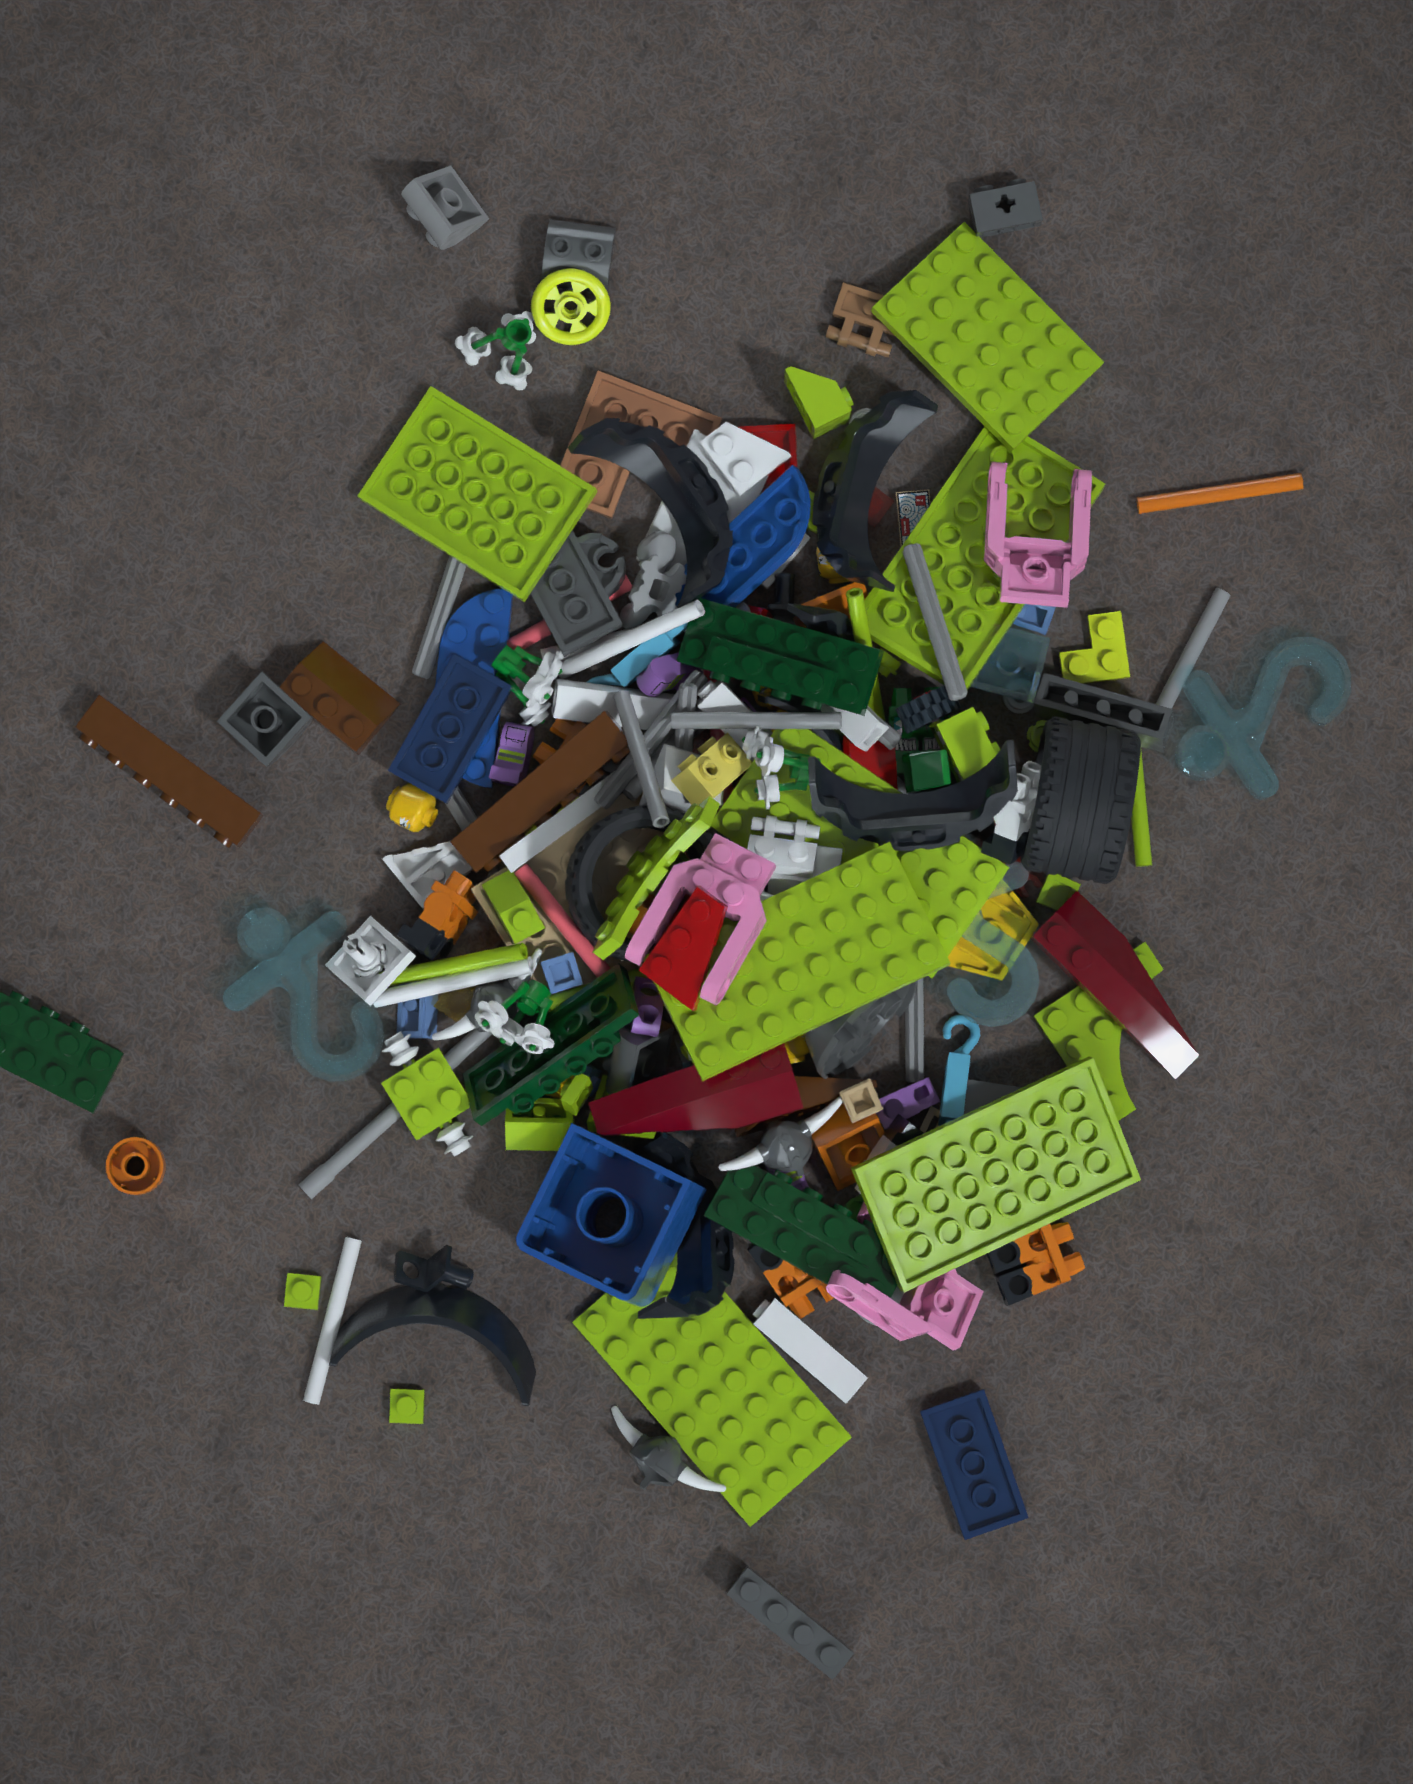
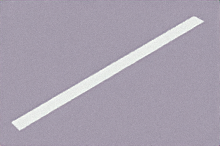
(559, 824)

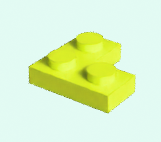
(1105, 658)

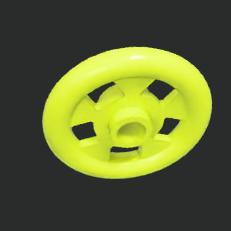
(547, 321)

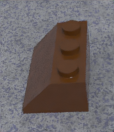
(340, 697)

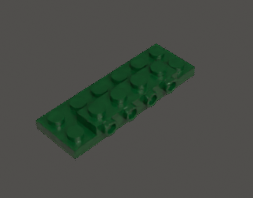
(781, 658)
(581, 1031)
(53, 1053)
(800, 1227)

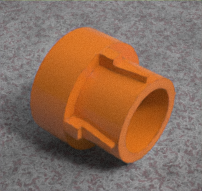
(117, 1166)

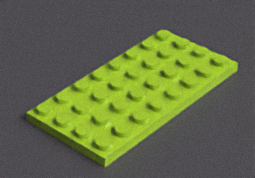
(954, 552)
(947, 880)
(816, 959)
(996, 1174)
(719, 1395)

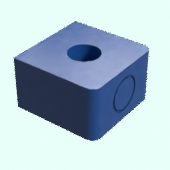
(563, 1217)

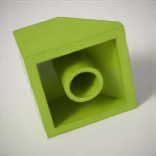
(818, 400)

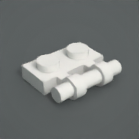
(790, 856)

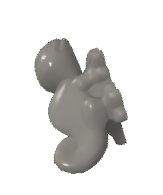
(653, 587)

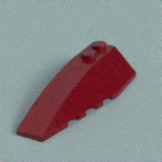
(1115, 978)
(682, 1101)

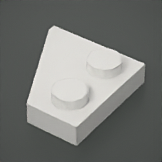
(743, 456)
(424, 866)

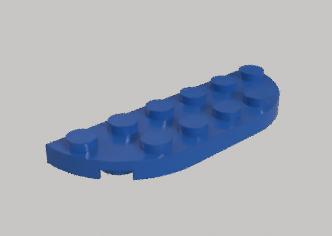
(763, 538)
(478, 635)

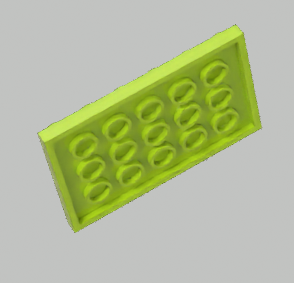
(987, 336)
(477, 493)

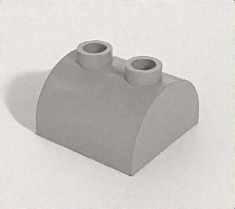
(443, 207)

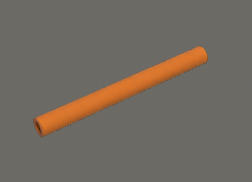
(1219, 493)

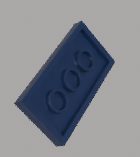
(450, 728)
(974, 1464)

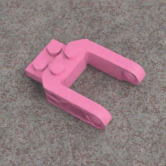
(1036, 568)
(734, 878)
(936, 1307)

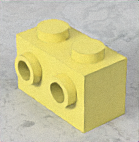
(712, 771)

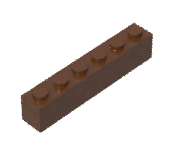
(168, 771)
(541, 792)

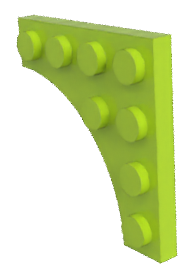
(647, 871)
(1083, 1029)

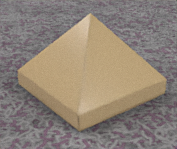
(861, 1100)

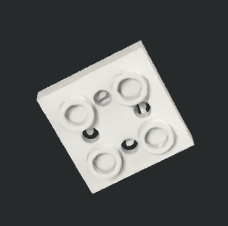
(366, 957)

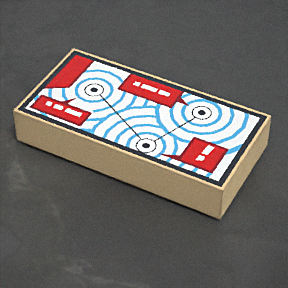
(910, 509)

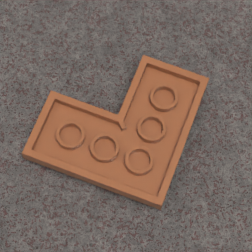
(634, 405)

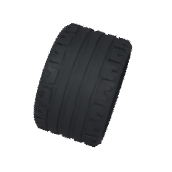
(1082, 800)
(583, 860)

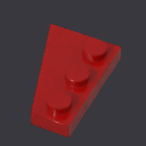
(685, 949)

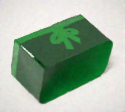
(925, 770)

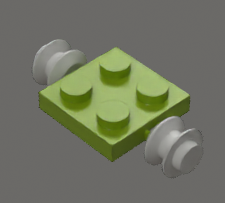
(427, 1094)

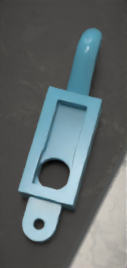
(637, 661)
(956, 1071)

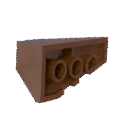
(812, 1093)

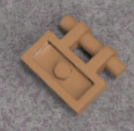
(855, 307)

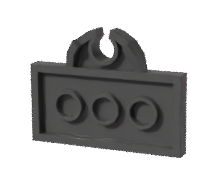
(577, 592)

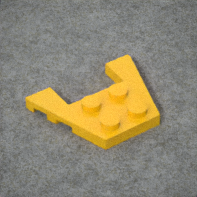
(1008, 915)

